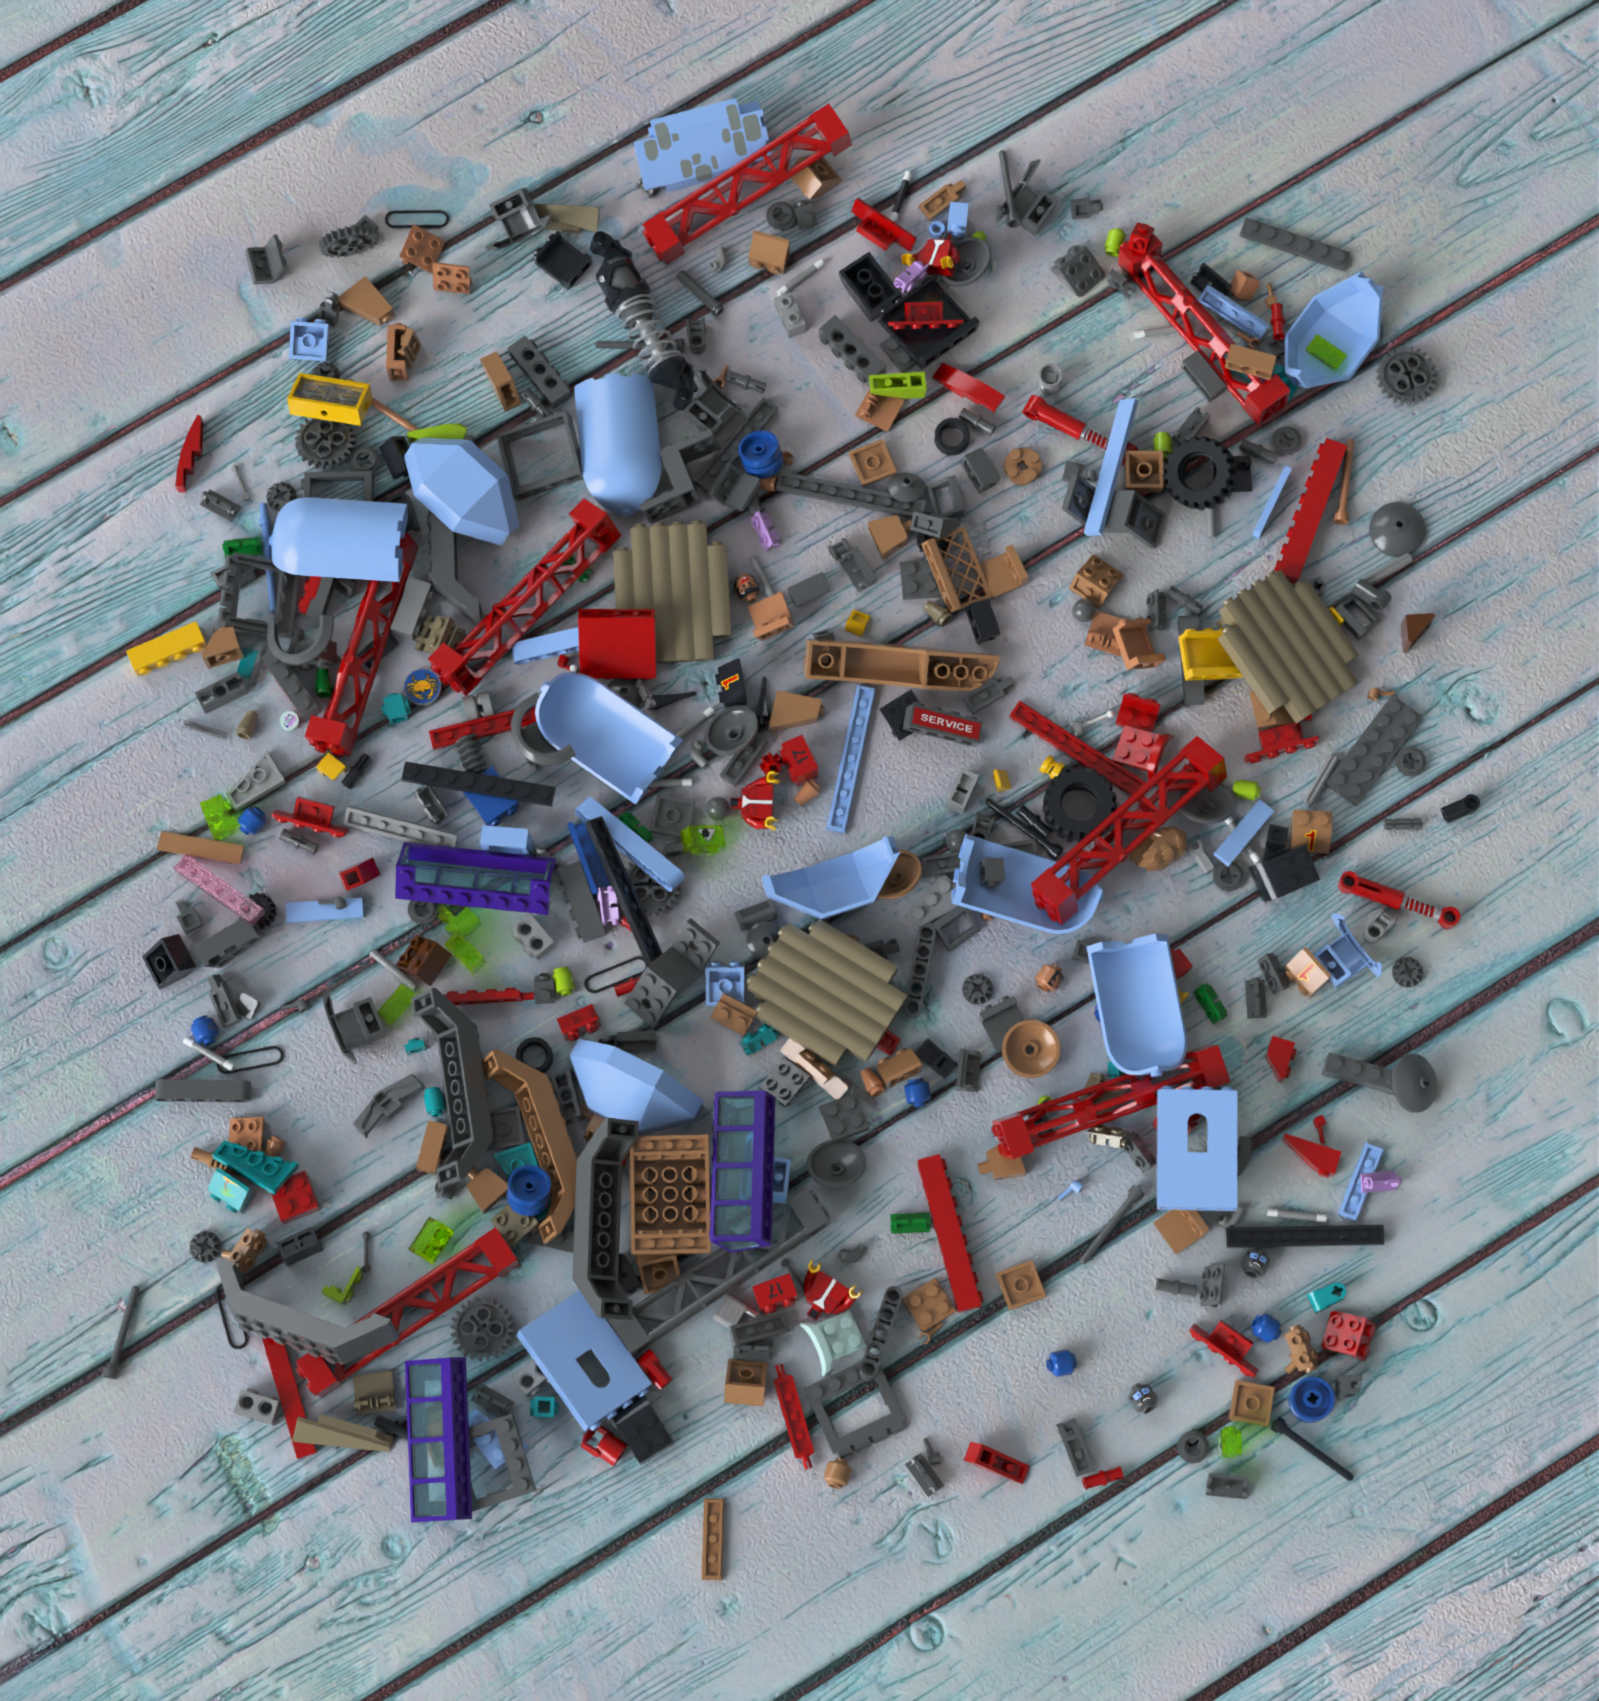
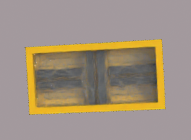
(329, 399)

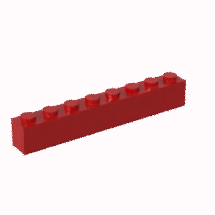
(1311, 510)
(949, 1234)

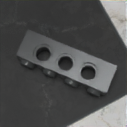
(836, 328)
(554, 396)

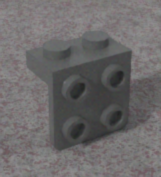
(266, 262)
(1079, 269)
(734, 488)
(1000, 1019)

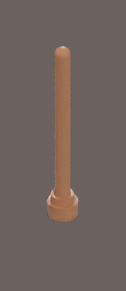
(391, 414)
(1341, 516)

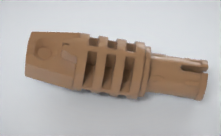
(206, 1157)

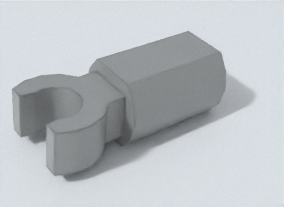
(1202, 858)

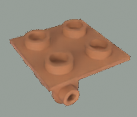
(421, 248)
(451, 278)
(879, 410)
(1101, 633)
(247, 1132)

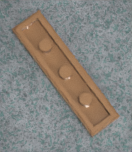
(712, 1539)

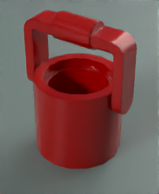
(608, 1449)

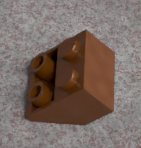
(423, 959)

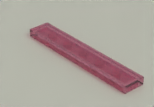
(219, 889)

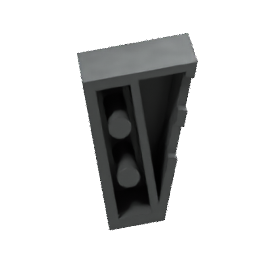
(228, 943)

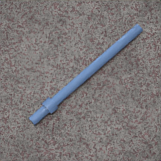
(264, 522)

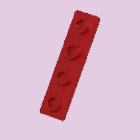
(881, 229)
(922, 314)
(1279, 741)
(313, 815)
(1228, 1343)

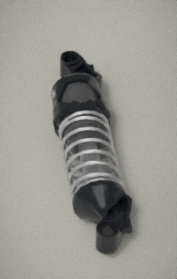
(631, 301)

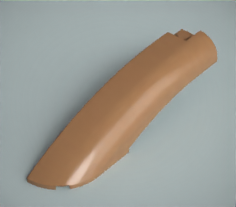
(897, 665)

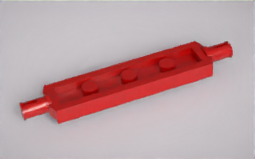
(489, 996)
(793, 1416)

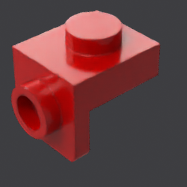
(1140, 237)

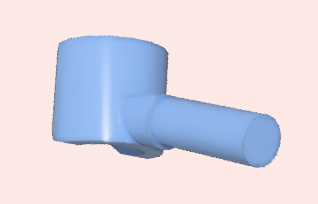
(1075, 1186)

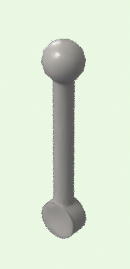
(245, 496)

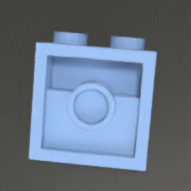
(309, 339)
(724, 979)

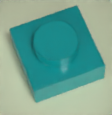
(414, 1046)

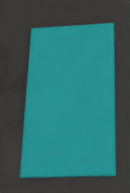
(247, 663)

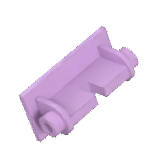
(916, 273)
(767, 537)
(608, 914)
(1379, 1181)

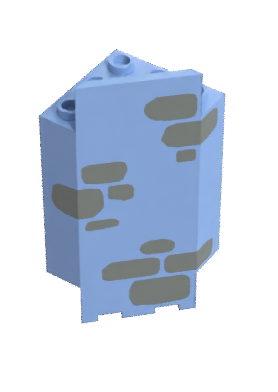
(700, 144)

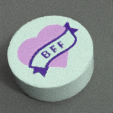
(289, 721)

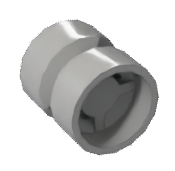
(1050, 379)
(471, 702)

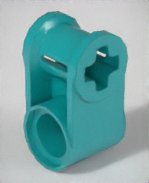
(1323, 1297)

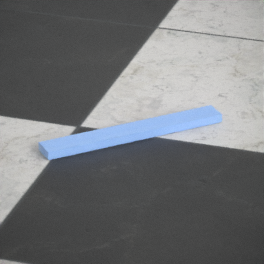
(1111, 467)
(851, 759)

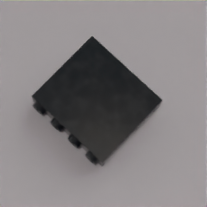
(928, 343)

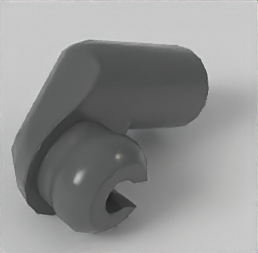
(852, 1256)

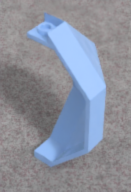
(1344, 316)
(462, 488)
(836, 883)
(631, 1089)

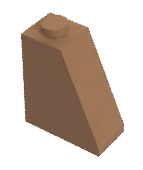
(366, 302)
(500, 381)
(794, 711)

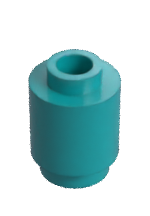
(434, 1101)

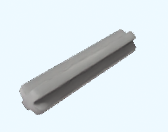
(1388, 569)
(1321, 779)

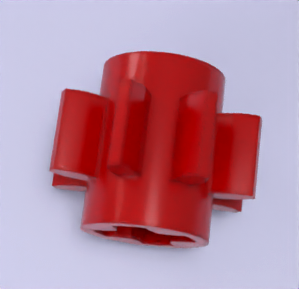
(771, 763)

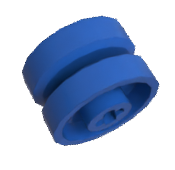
(761, 454)
(529, 1190)
(1319, 1391)

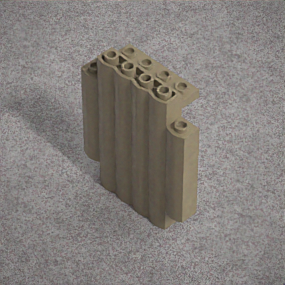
(682, 581)
(1287, 645)
(826, 992)

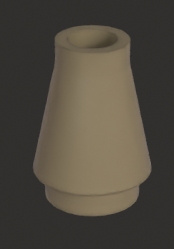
(939, 614)
(246, 727)

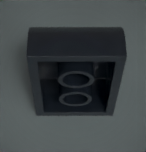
(869, 286)
(1284, 873)
(642, 1429)

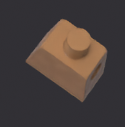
(889, 534)
(1001, 1167)
(486, 1188)

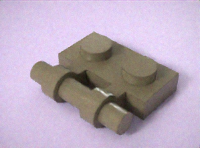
(439, 633)

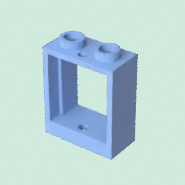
(506, 840)

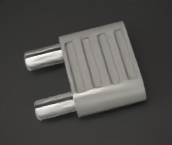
(732, 1310)

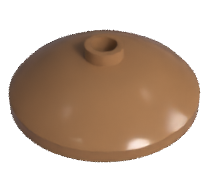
(902, 877)
(1044, 1044)

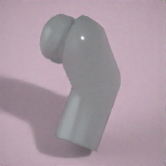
(720, 262)
(696, 753)
(542, 852)
(1230, 1220)

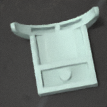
(834, 1338)

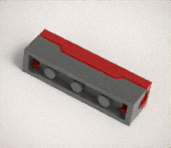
(317, 596)

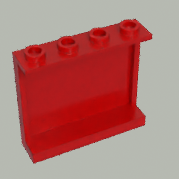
(617, 643)

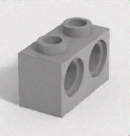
(789, 315)
(962, 791)
(537, 934)
(530, 1370)
(256, 1411)

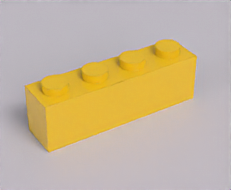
(166, 648)

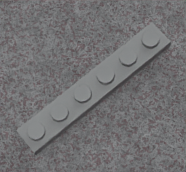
(398, 828)

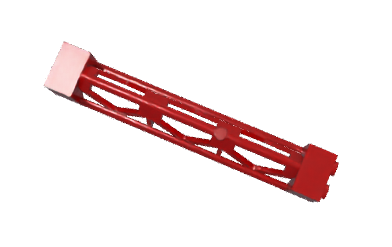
(834, 139)
(1265, 395)
(589, 524)
(330, 731)
(1204, 767)
(1017, 1135)
(319, 1373)

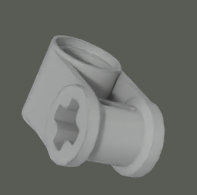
(1381, 924)

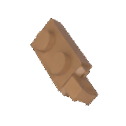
(941, 200)

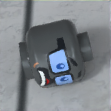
(1255, 1263)
(1143, 1398)

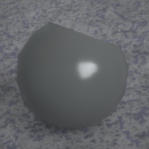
(1083, 610)
(717, 808)
(954, 840)

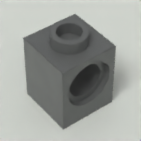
(992, 872)

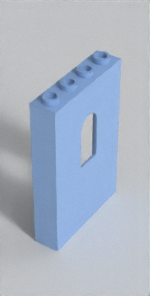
(1196, 1178)
(566, 1334)

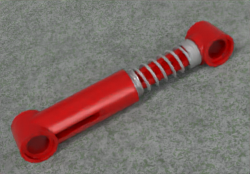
(1038, 409)
(1396, 899)

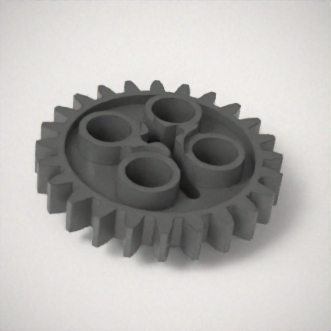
(348, 241)
(1422, 371)
(324, 441)
(649, 902)
(468, 1340)

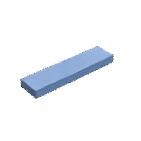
(1233, 312)
(1272, 501)
(1243, 832)
(314, 911)
(1354, 1197)

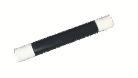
(901, 195)

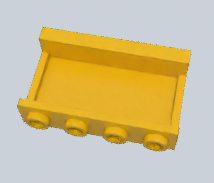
(1205, 657)

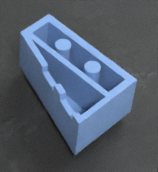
(490, 1442)

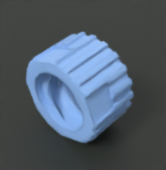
(936, 224)

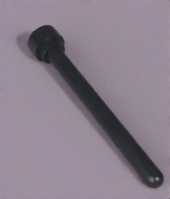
(1053, 849)
(1280, 1426)

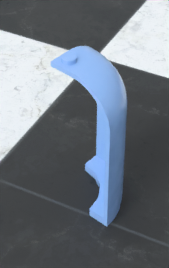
(619, 440)
(340, 538)
(605, 732)
(1014, 896)
(1139, 1004)

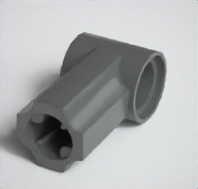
(1376, 599)

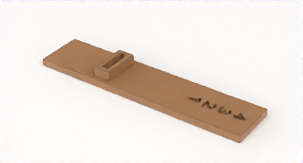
(200, 847)

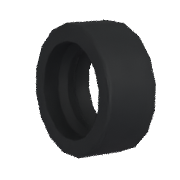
(952, 450)
(539, 1042)

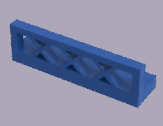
(588, 857)

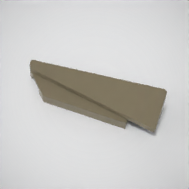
(570, 218)
(340, 1433)

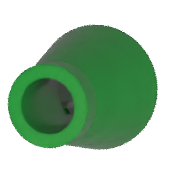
(323, 684)

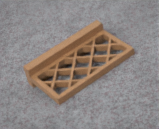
(942, 575)

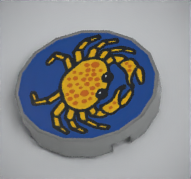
(422, 687)

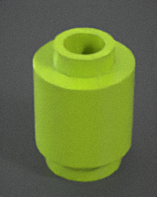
(1113, 242)
(1163, 443)
(1246, 789)
(563, 981)

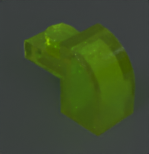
(465, 922)

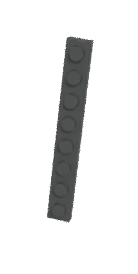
(846, 494)

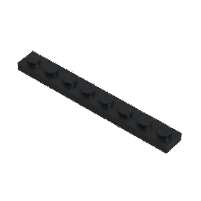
(478, 784)
(623, 889)
(1304, 1236)

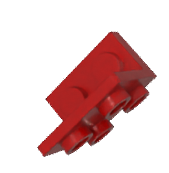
(1137, 712)
(579, 1022)

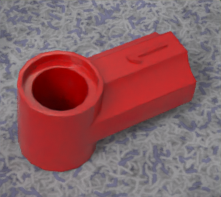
(651, 1366)

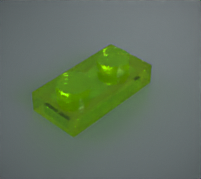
(1326, 352)
(396, 1004)

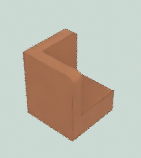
(1244, 285)

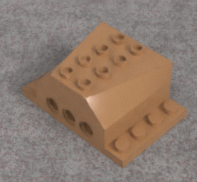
(670, 1195)

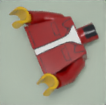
(939, 254)
(757, 802)
(826, 1293)

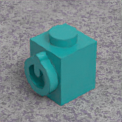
(396, 708)
(544, 1407)

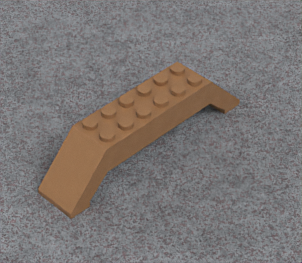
(545, 1130)

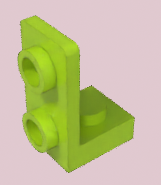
(335, 1293)

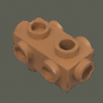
(246, 1249)
(1302, 1354)

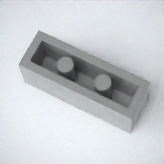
(412, 609)

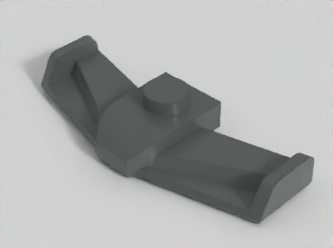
(387, 1103)

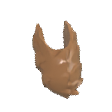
(1160, 849)

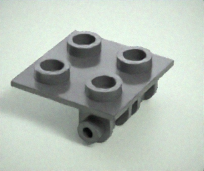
(785, 1082)
(1212, 1285)

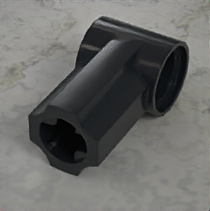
(1459, 809)

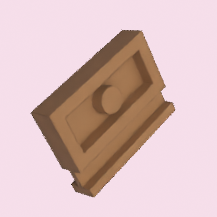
(410, 347)
(733, 1014)

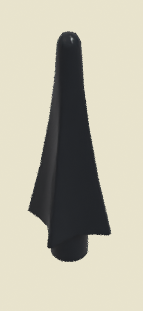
(664, 700)
(762, 711)

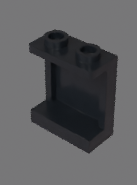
(562, 260)

